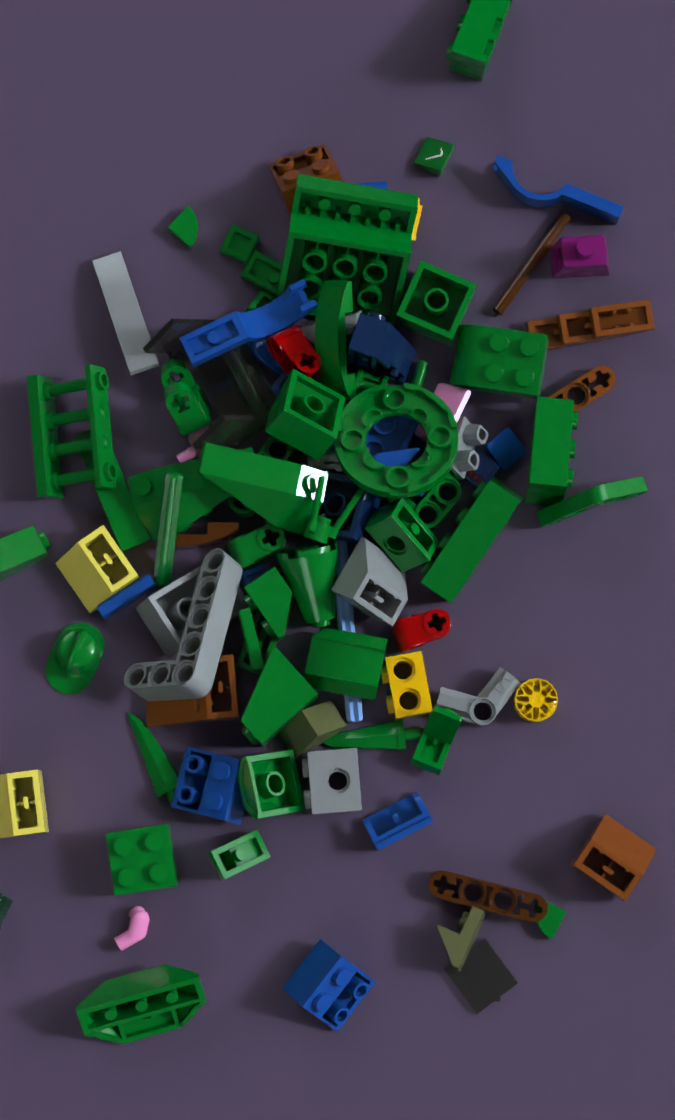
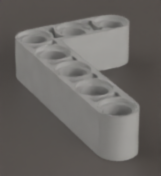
(202, 639)

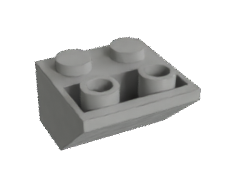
(373, 583)

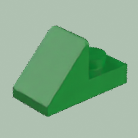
(239, 855)

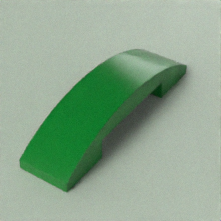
(330, 337)

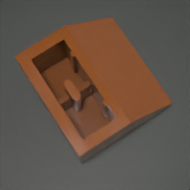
(312, 162)
(614, 858)

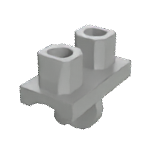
(468, 437)

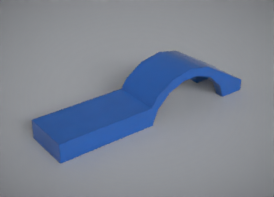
(567, 195)
(247, 326)

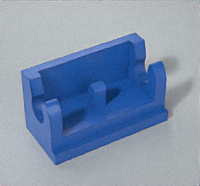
(397, 821)

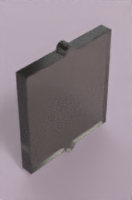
(482, 977)

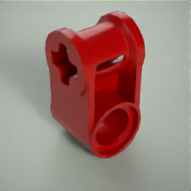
(294, 351)
(414, 629)

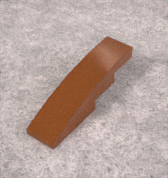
(595, 324)

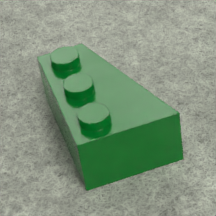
(477, 37)
(551, 451)

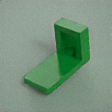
(436, 739)

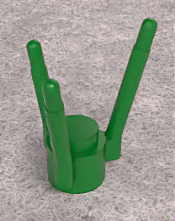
(319, 527)

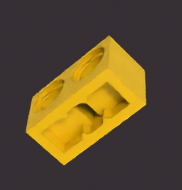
(415, 684)

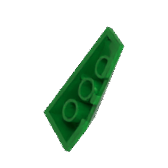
(269, 486)

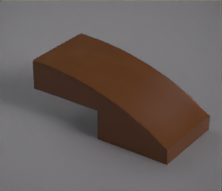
(216, 533)

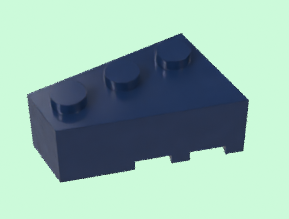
(380, 349)

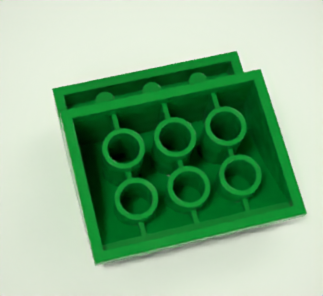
(349, 236)

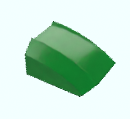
(345, 663)

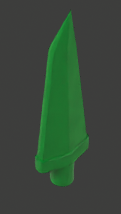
(381, 736)
(159, 767)

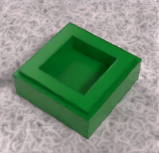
(239, 244)

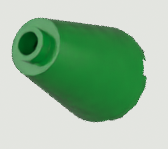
(311, 575)

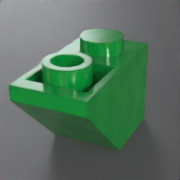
(272, 599)

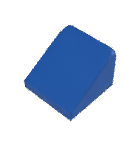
(505, 449)

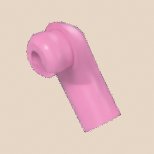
(137, 928)

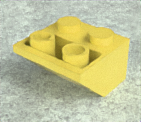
(96, 568)
(22, 804)

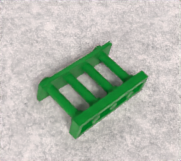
(45, 432)

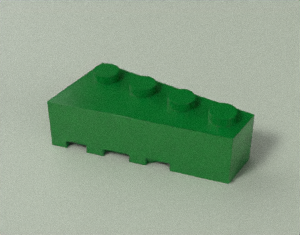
(471, 539)

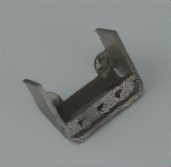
(230, 382)

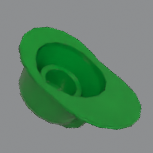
(75, 658)

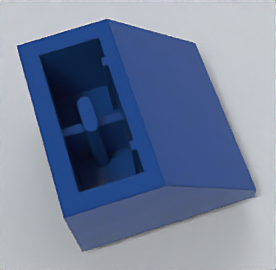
(209, 786)
(328, 985)

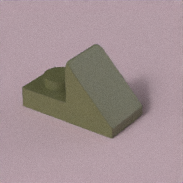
(457, 944)

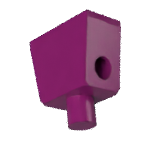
(579, 257)

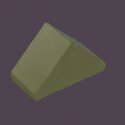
(312, 728)

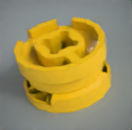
(535, 700)

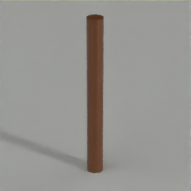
(531, 263)

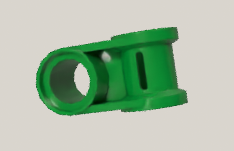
(250, 548)

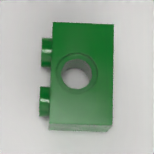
(402, 534)

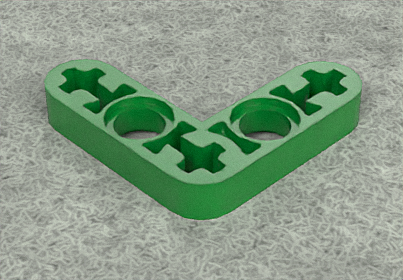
(591, 498)

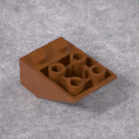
(217, 705)

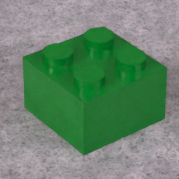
(435, 303)
(142, 859)

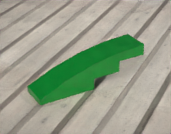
(118, 505)

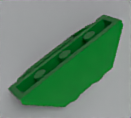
(141, 1004)

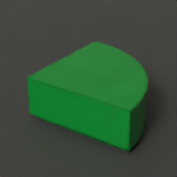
(185, 227)
(551, 921)

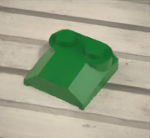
(270, 784)

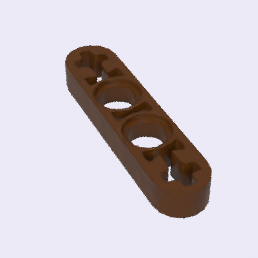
(489, 892)

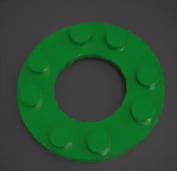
(404, 401)

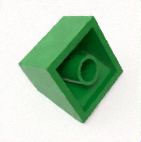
(306, 415)

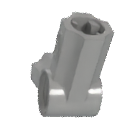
(494, 695)

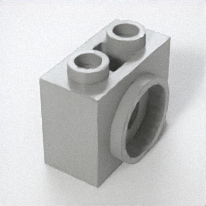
(319, 768)

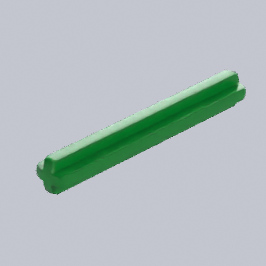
(168, 527)

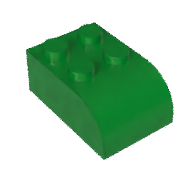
(499, 361)

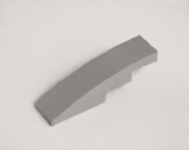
(125, 312)

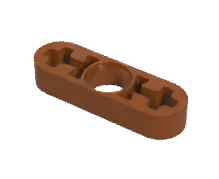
(590, 377)

